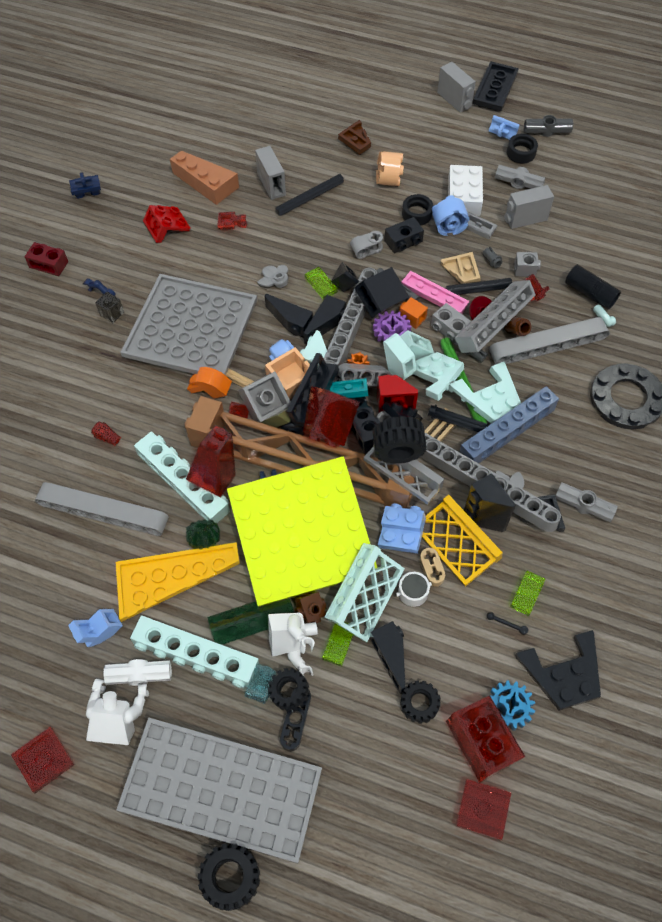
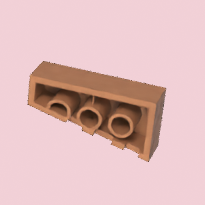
(205, 177)

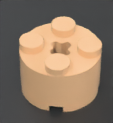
(389, 168)

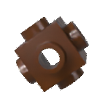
(311, 607)

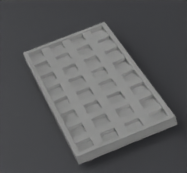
(221, 790)

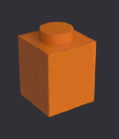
(414, 311)

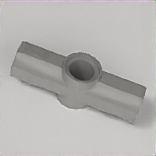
(519, 177)
(596, 506)

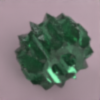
(202, 534)

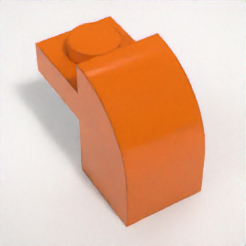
(210, 381)

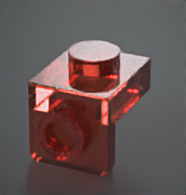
(539, 291)

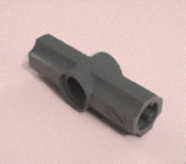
(548, 125)

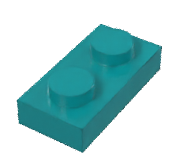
(350, 388)

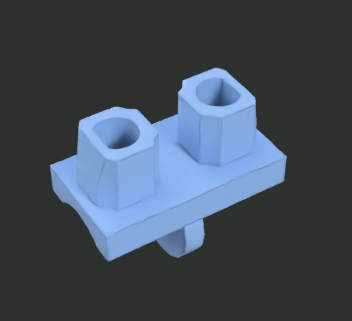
(503, 127)

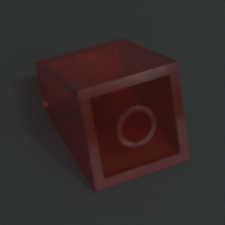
(329, 416)
(214, 462)

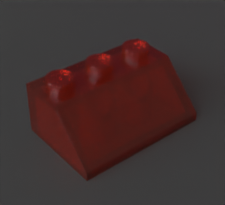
(484, 738)

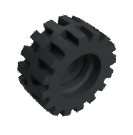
(299, 696)
(410, 711)

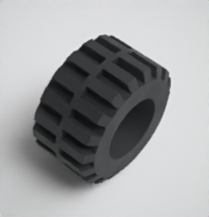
(399, 440)
(209, 869)

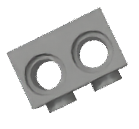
(449, 322)

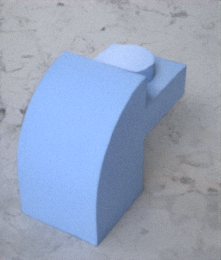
(97, 628)

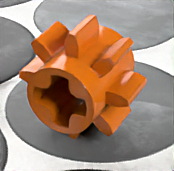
(358, 358)

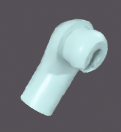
(600, 312)

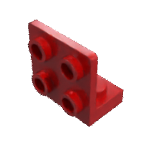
(163, 218)

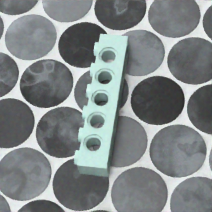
(152, 444)
(148, 628)

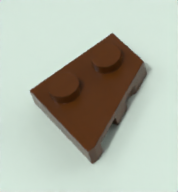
(355, 138)

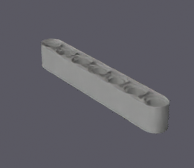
(549, 341)
(102, 509)

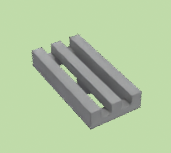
(478, 227)

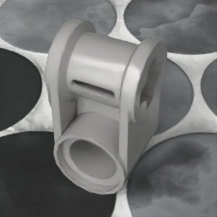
(366, 245)

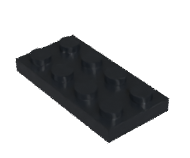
(495, 86)

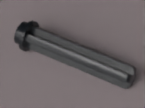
(456, 419)

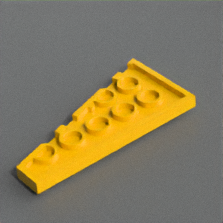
(159, 577)

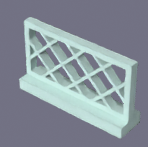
(355, 584)

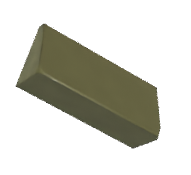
(278, 419)

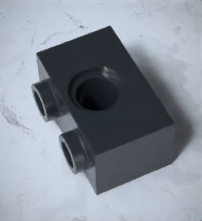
(404, 235)

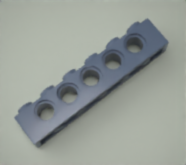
(510, 425)

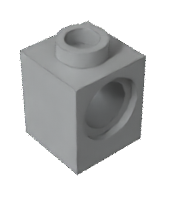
(526, 264)

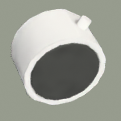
(413, 589)

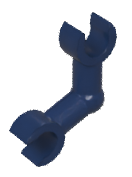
(97, 284)

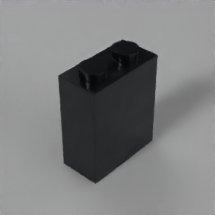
(381, 292)

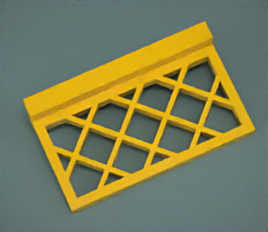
(473, 533)

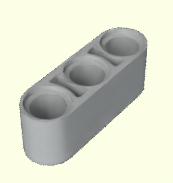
(357, 370)

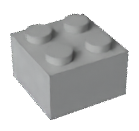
(265, 397)

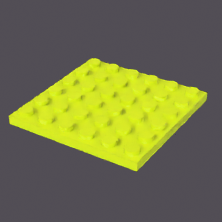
(298, 529)

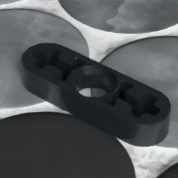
(297, 735)

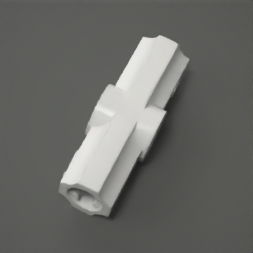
(137, 672)

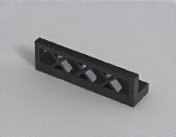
(320, 378)

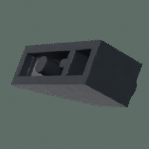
(291, 316)
(326, 317)
(390, 648)

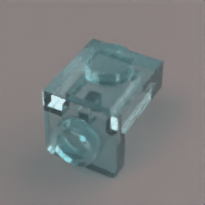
(259, 685)

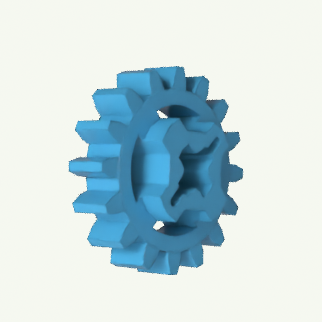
(519, 707)

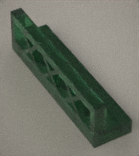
(248, 623)

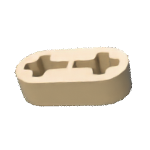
(436, 565)

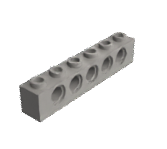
(495, 316)

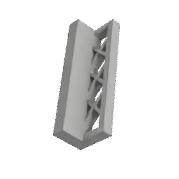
(414, 468)

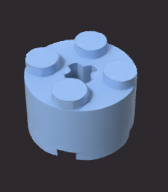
(450, 216)

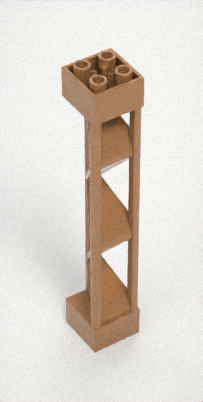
(210, 413)

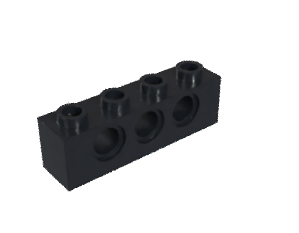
(363, 425)

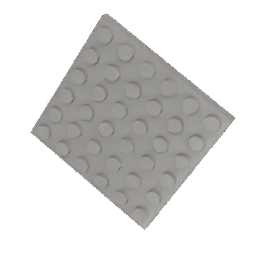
(189, 325)

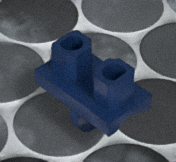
(85, 184)

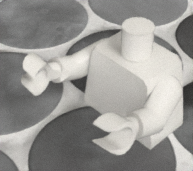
(289, 635)
(111, 718)

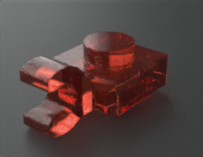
(228, 220)

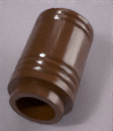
(518, 326)

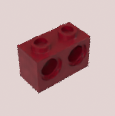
(46, 259)

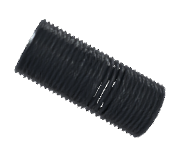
(589, 283)

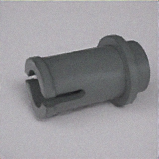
(492, 257)
(479, 355)

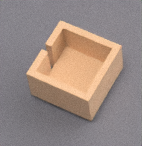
(290, 370)

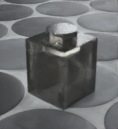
(109, 307)

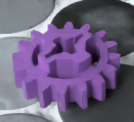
(382, 325)

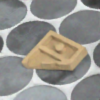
(462, 268)

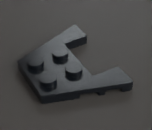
(569, 681)

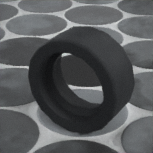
(522, 140)
(421, 201)

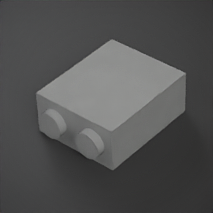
(456, 87)
(270, 172)
(529, 206)

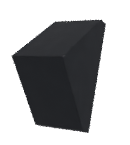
(345, 278)

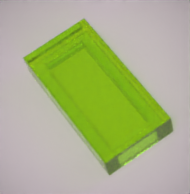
(321, 282)
(527, 593)
(337, 645)

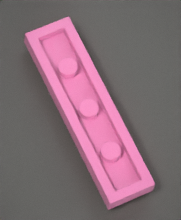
(434, 292)

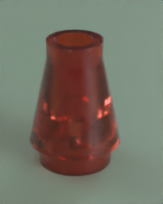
(105, 433)

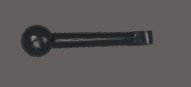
(523, 630)

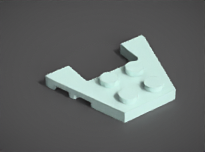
(438, 370)
(493, 400)

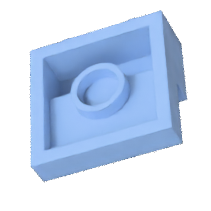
(402, 528)

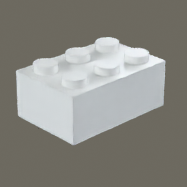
(467, 185)

